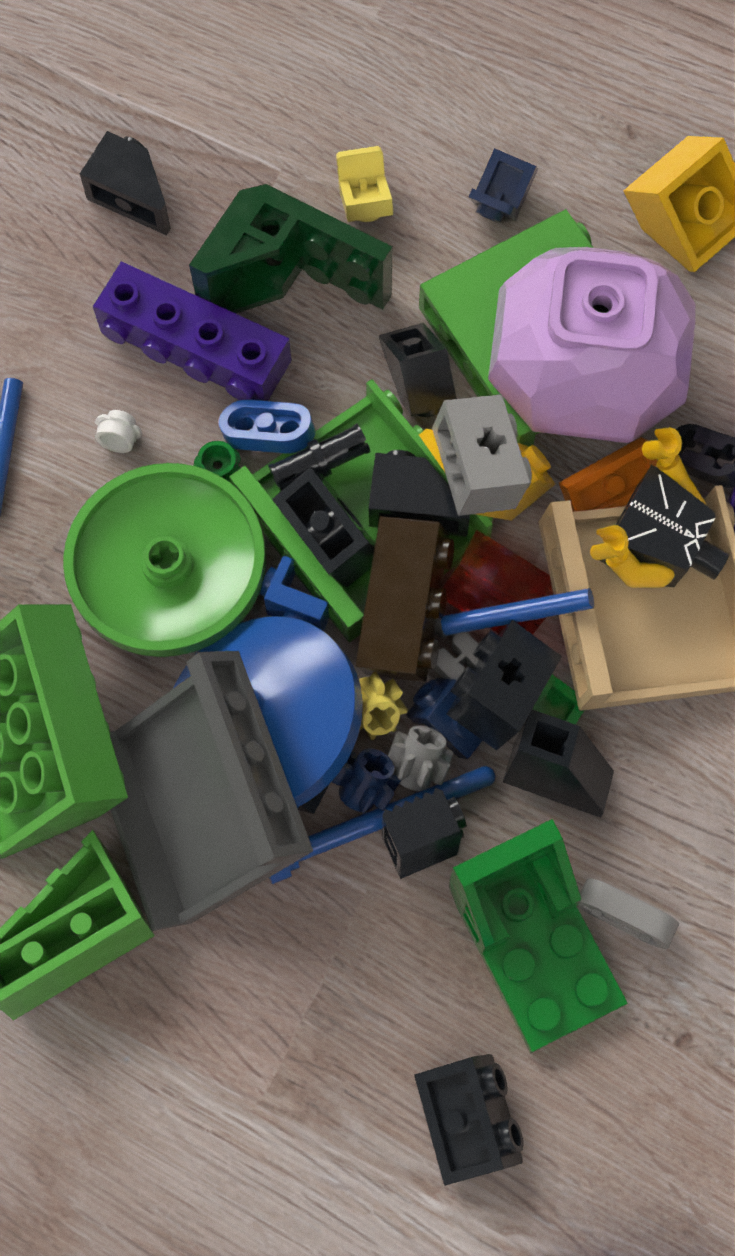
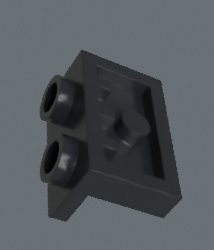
(469, 1118)

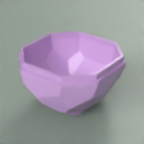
(590, 369)

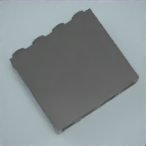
(203, 795)

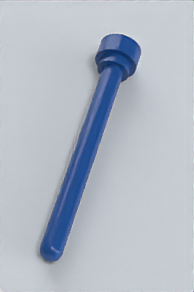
(372, 821)

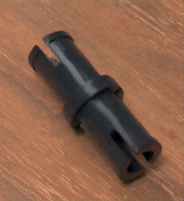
(321, 456)

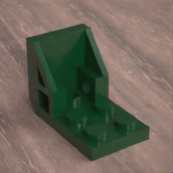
(272, 224)

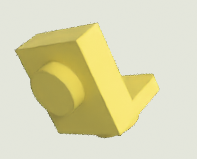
(363, 184)

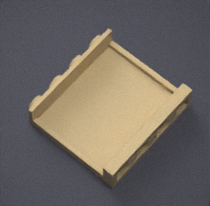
(642, 640)

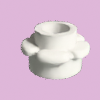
(117, 431)

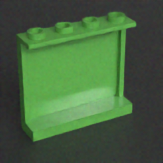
(465, 299)
(384, 431)

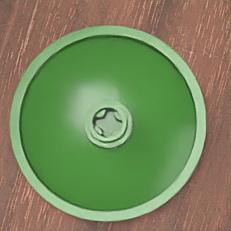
(165, 559)

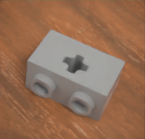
(481, 454)

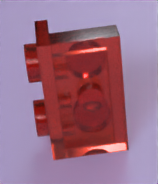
(493, 577)

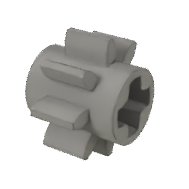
(420, 757)

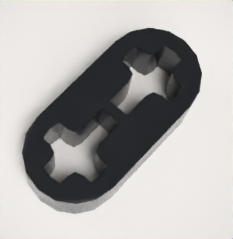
(713, 446)

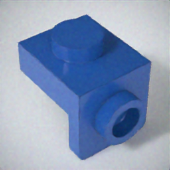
(287, 602)

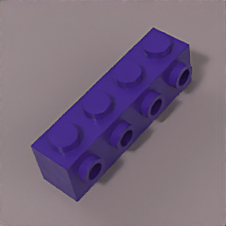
(192, 334)

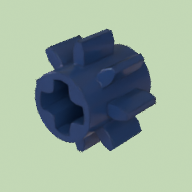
(367, 780)

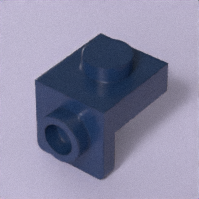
(503, 186)
(430, 708)

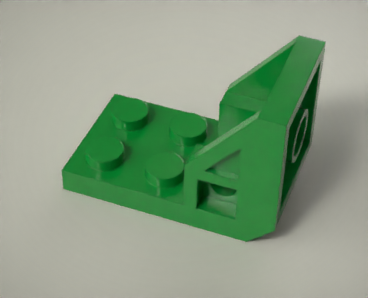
(532, 936)

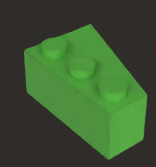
(68, 930)

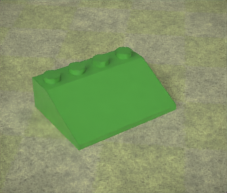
(53, 731)

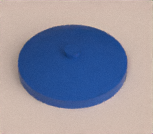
(304, 694)

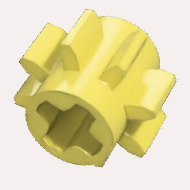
(380, 705)

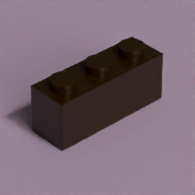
(405, 599)

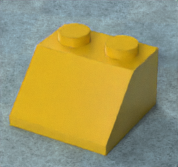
(688, 200)

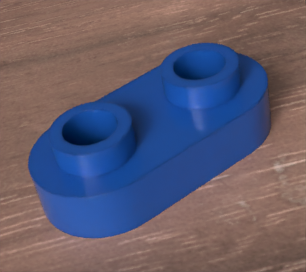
(272, 426)

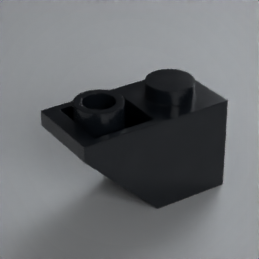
(559, 764)

